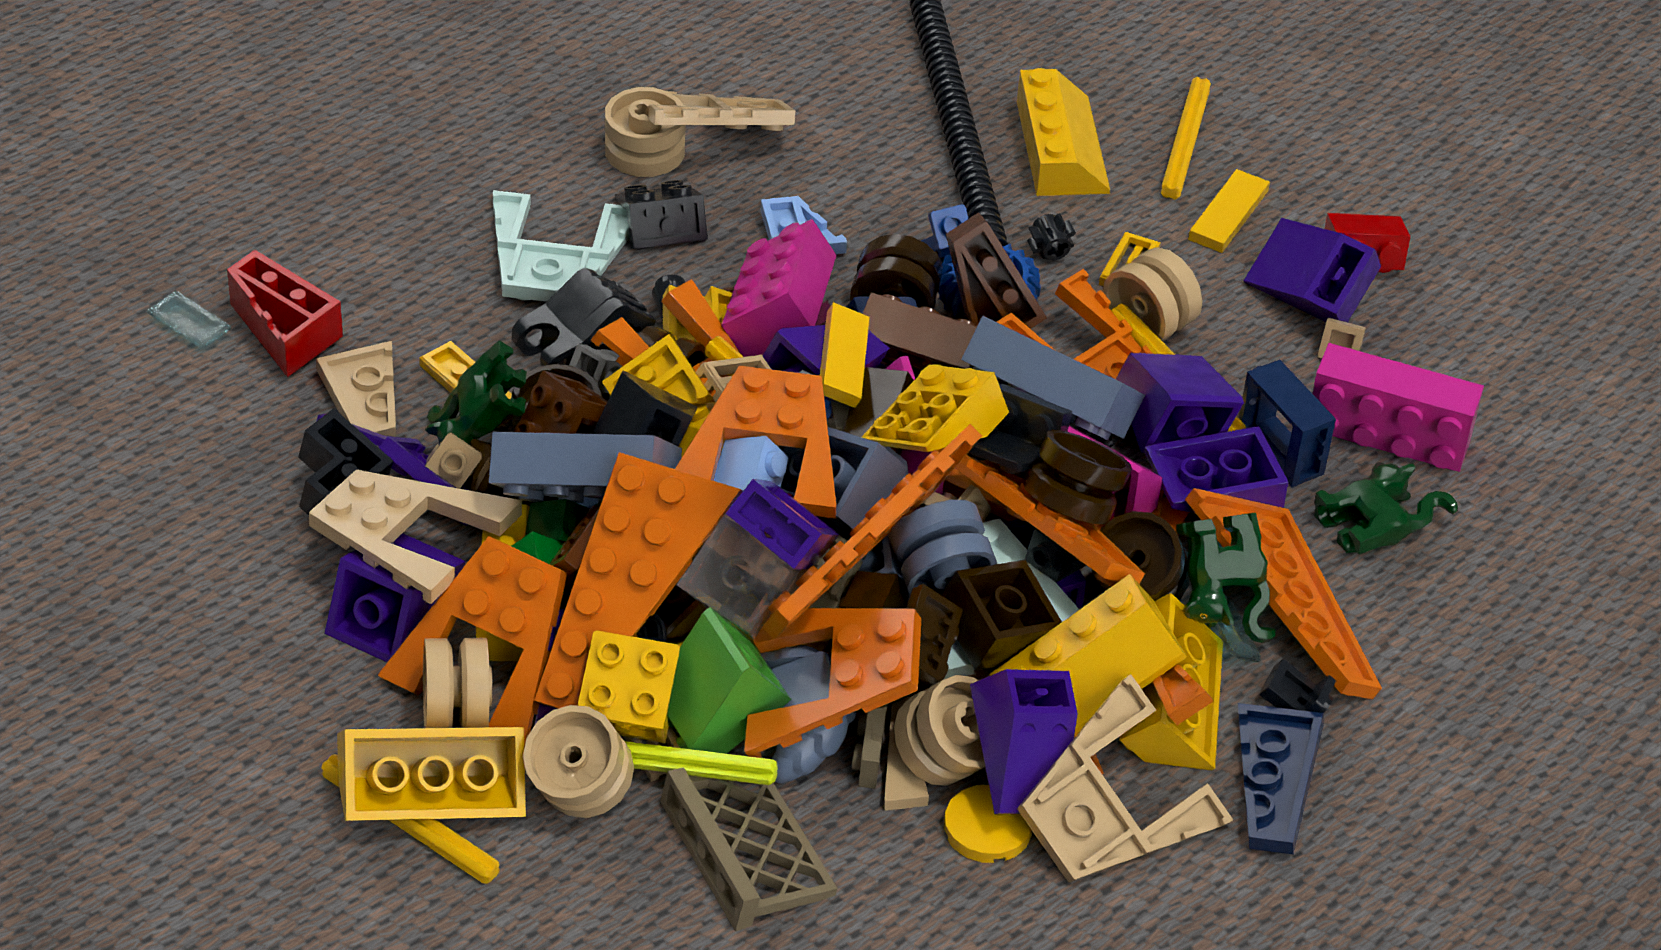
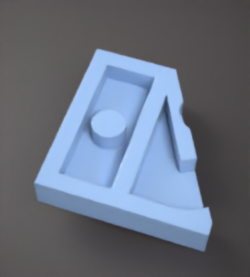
(783, 211)

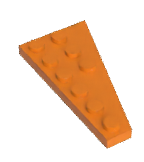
(870, 531)
(1075, 536)
(634, 557)
(1297, 590)

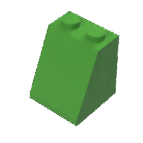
(718, 685)

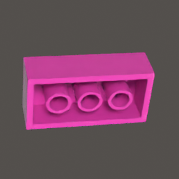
(779, 286)
(1398, 406)

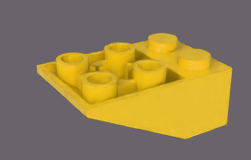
(940, 408)

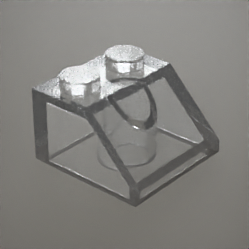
(737, 577)

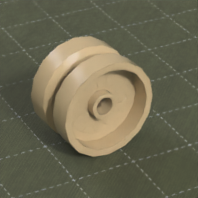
(637, 144)
(1158, 290)
(458, 686)
(940, 732)
(578, 761)

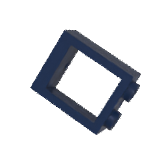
(1305, 449)

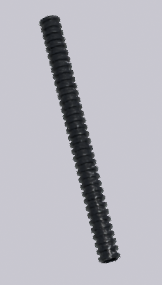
(956, 114)

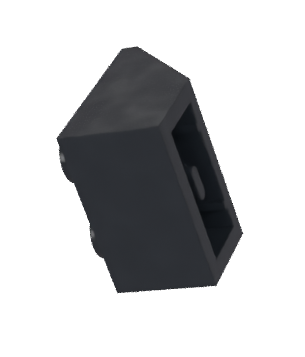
(644, 410)

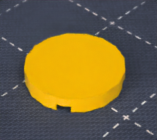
(979, 832)

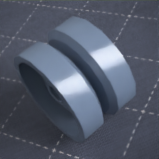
(939, 542)

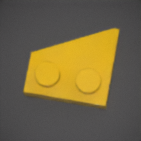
(667, 369)

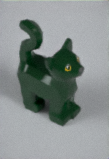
(480, 398)
(1376, 510)
(1232, 565)

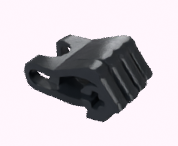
(575, 316)

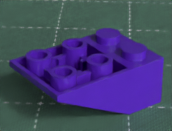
(1314, 270)
(1022, 729)

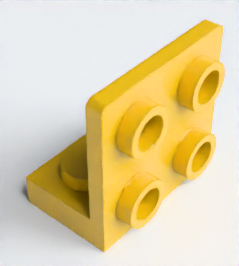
(630, 683)

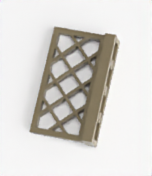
(711, 850)

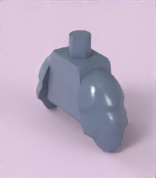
(806, 678)

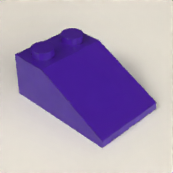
(1223, 463)

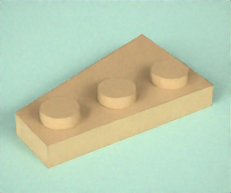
(362, 386)

